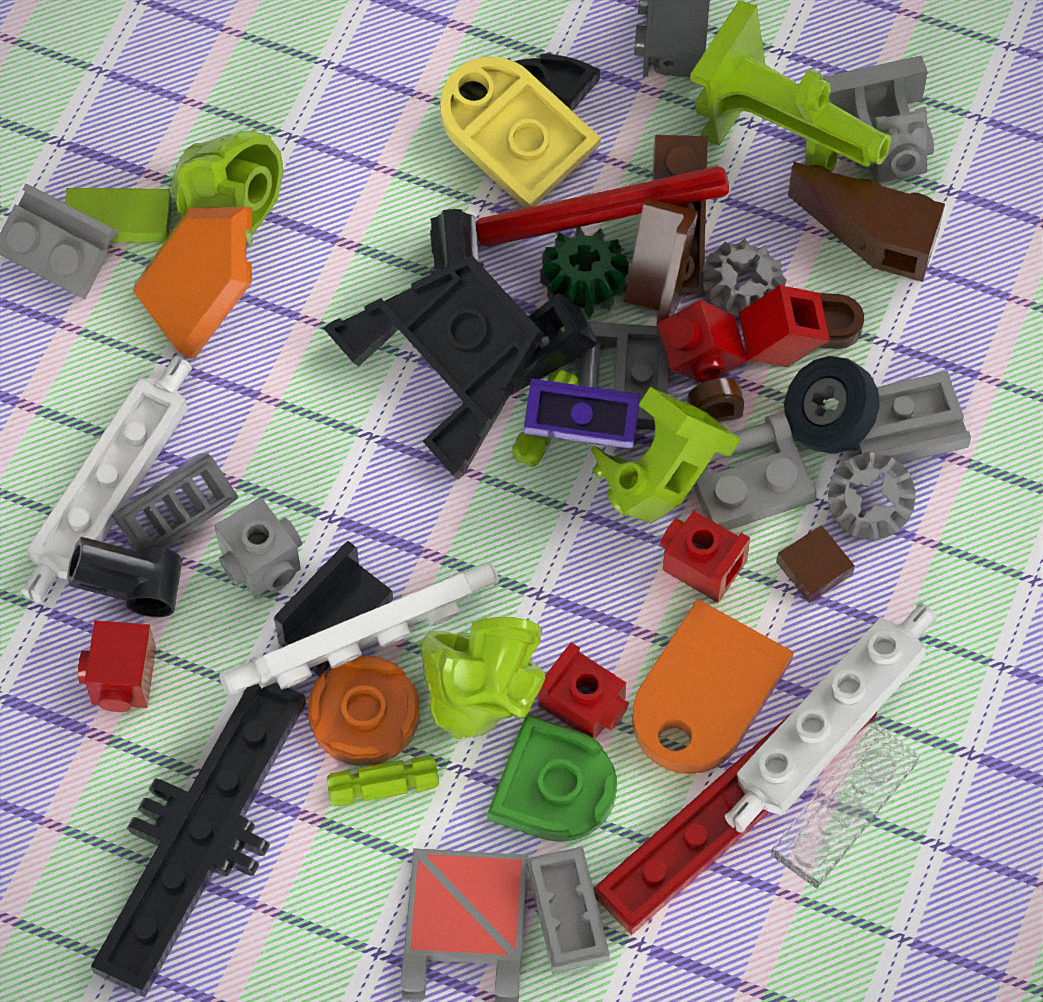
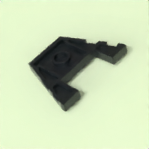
(467, 335)

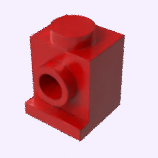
(707, 569)
(583, 711)

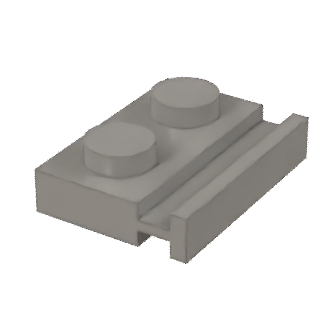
(56, 241)
(917, 420)

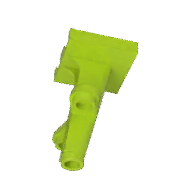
(740, 80)

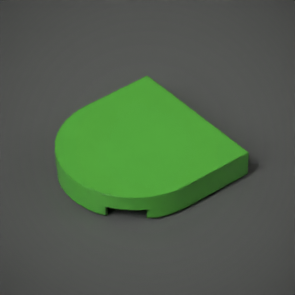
(554, 783)

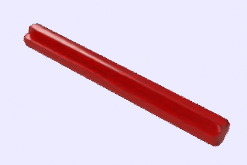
(601, 206)

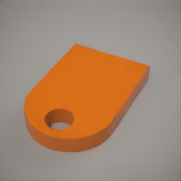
(709, 686)

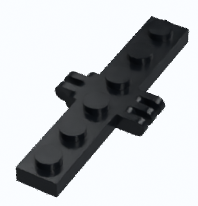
(197, 836)

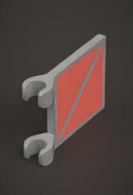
(465, 912)

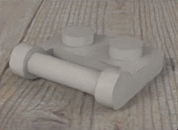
(760, 486)

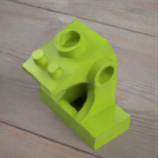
(668, 470)

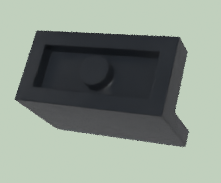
(330, 597)

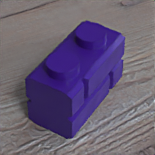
(582, 413)

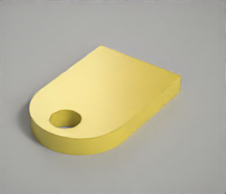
(517, 130)

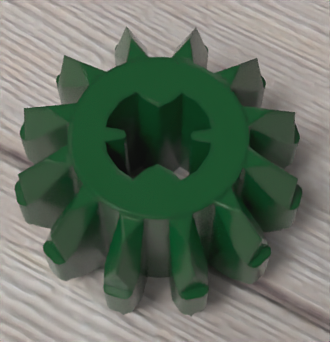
(585, 270)

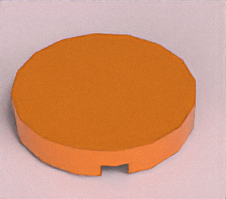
(364, 711)

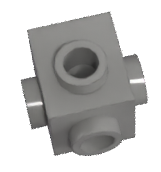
(258, 548)

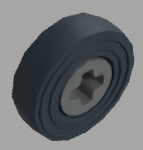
(829, 429)

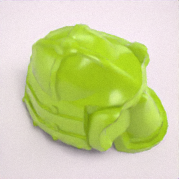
(230, 172)
(482, 674)

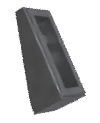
(204, 509)

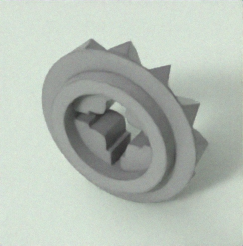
(721, 273)
(880, 520)

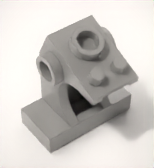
(881, 99)

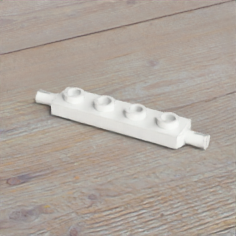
(108, 474)
(342, 642)
(830, 717)

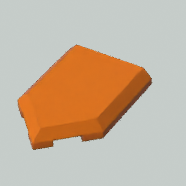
(198, 275)

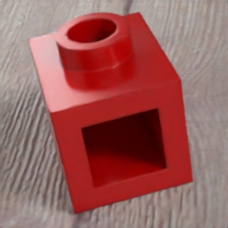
(784, 326)
(702, 342)
(118, 665)

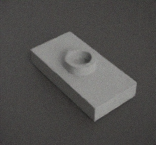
(567, 910)

